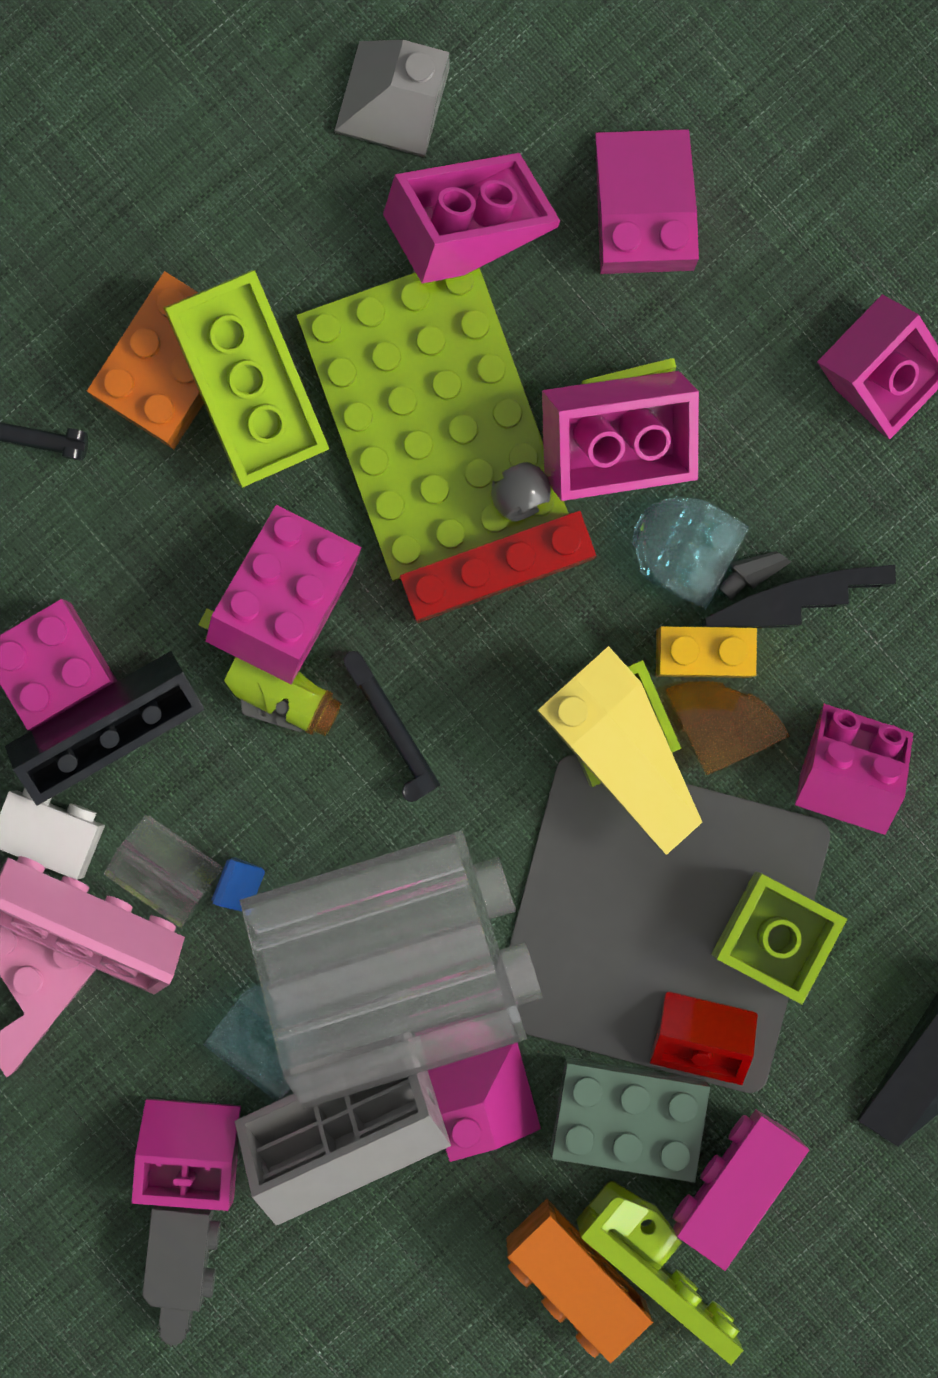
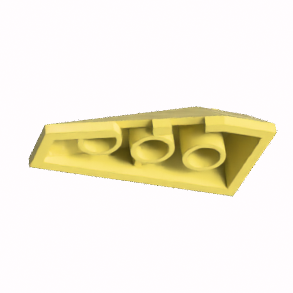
(619, 739)

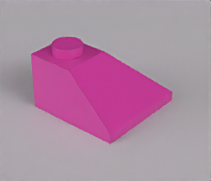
(484, 1101)

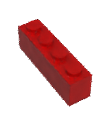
(498, 566)

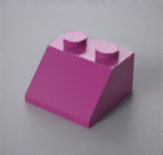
(884, 365)

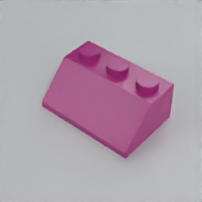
(739, 1188)

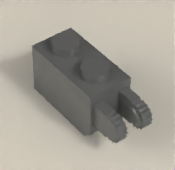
(178, 1266)

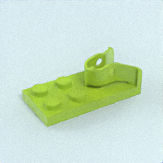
(246, 378)
(615, 1231)

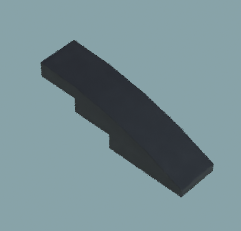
(783, 604)

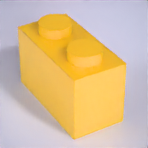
(706, 652)

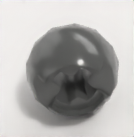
(520, 491)

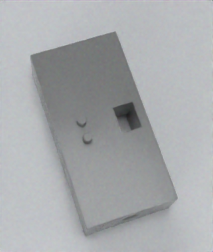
(327, 1150)

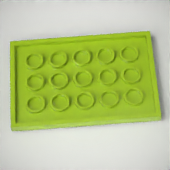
(426, 413)

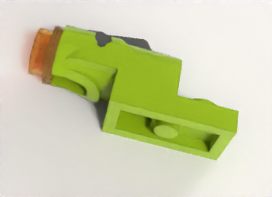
(278, 702)

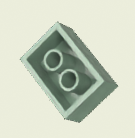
(629, 1119)

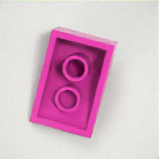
(646, 202)
(466, 214)

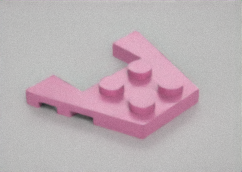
(42, 986)

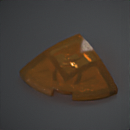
(724, 722)

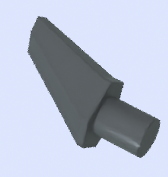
(752, 572)

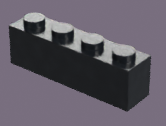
(103, 728)

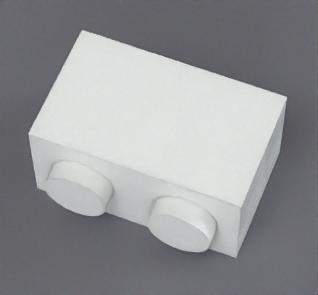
(49, 834)

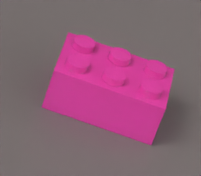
(620, 435)
(282, 594)

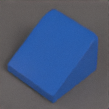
(237, 882)

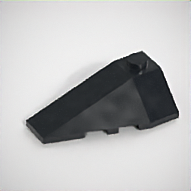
(909, 1089)

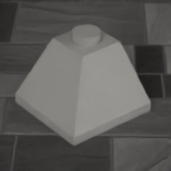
(394, 94)

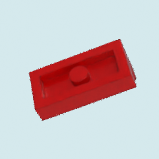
(705, 1038)

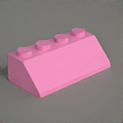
(87, 927)

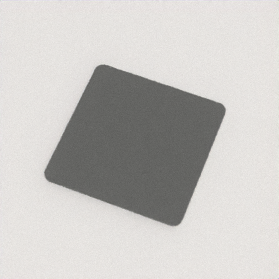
(626, 923)

